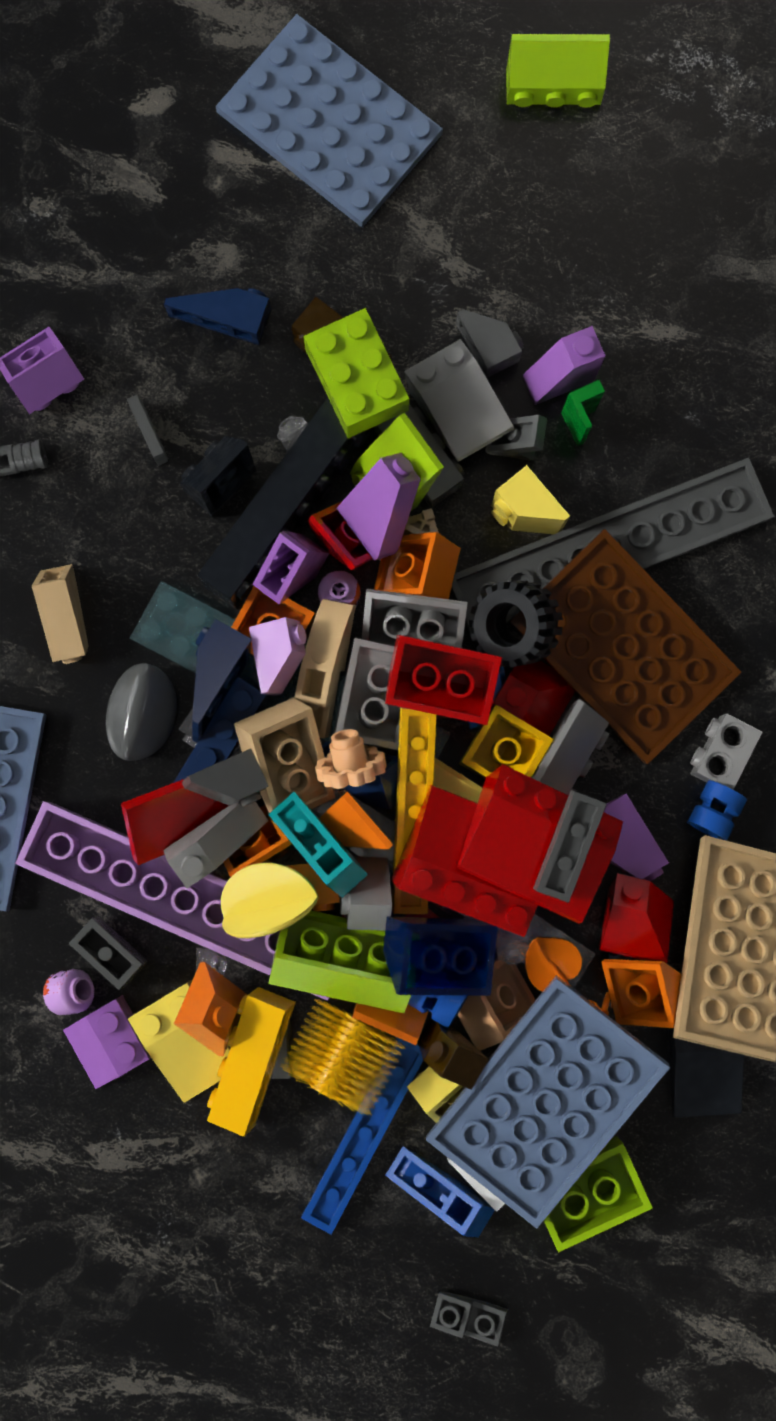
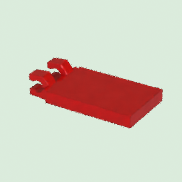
(164, 817)

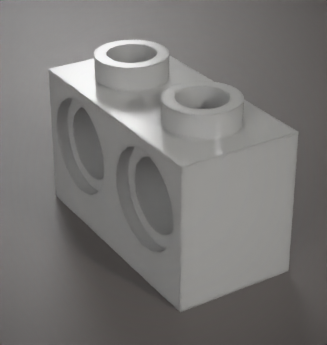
(732, 757)

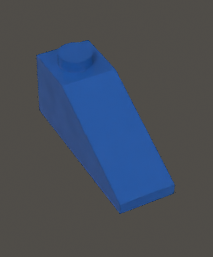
(440, 1193)

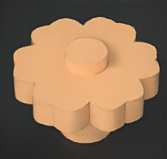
(350, 761)

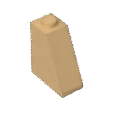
(61, 613)

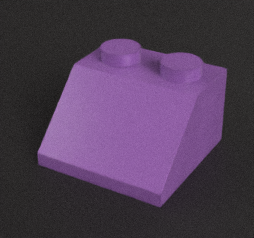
(40, 370)
(107, 1042)

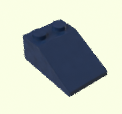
(220, 660)

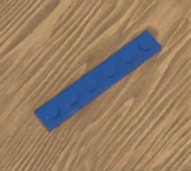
(362, 1140)

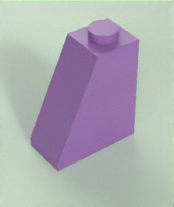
(565, 366)
(381, 505)
(290, 566)
(636, 850)

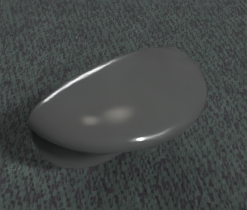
(140, 712)

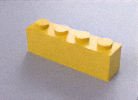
(250, 1061)

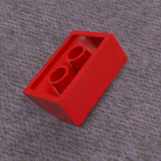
(442, 679)

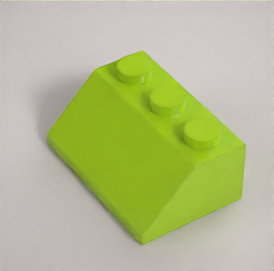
(557, 69)

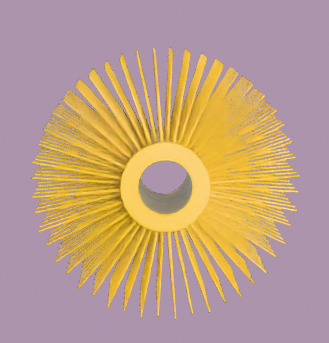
(342, 1057)

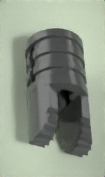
(24, 457)

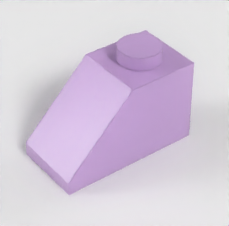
(277, 652)

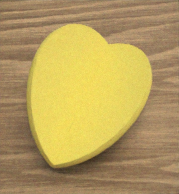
(265, 900)

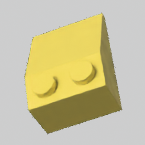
(180, 1057)

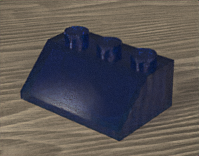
(440, 955)

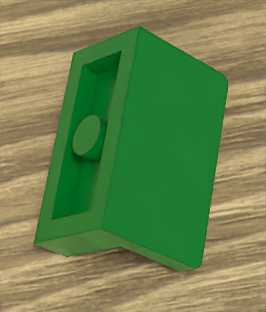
(578, 406)

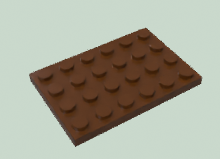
(631, 648)

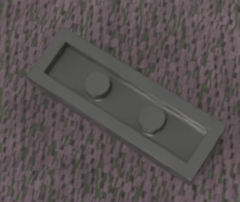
(569, 846)

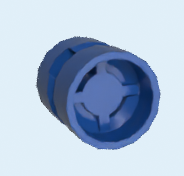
(712, 821)
(442, 1007)

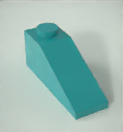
(318, 845)

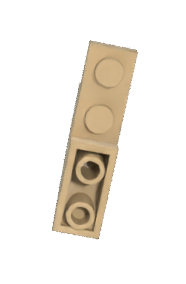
(325, 660)

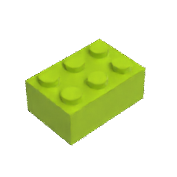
(356, 373)
(599, 1199)

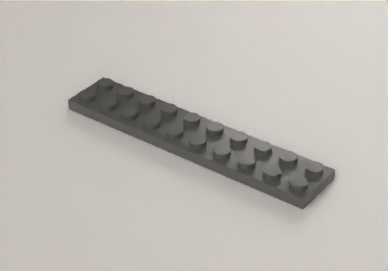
(647, 529)

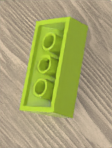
(335, 962)

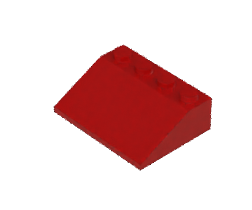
(514, 833)
(431, 869)

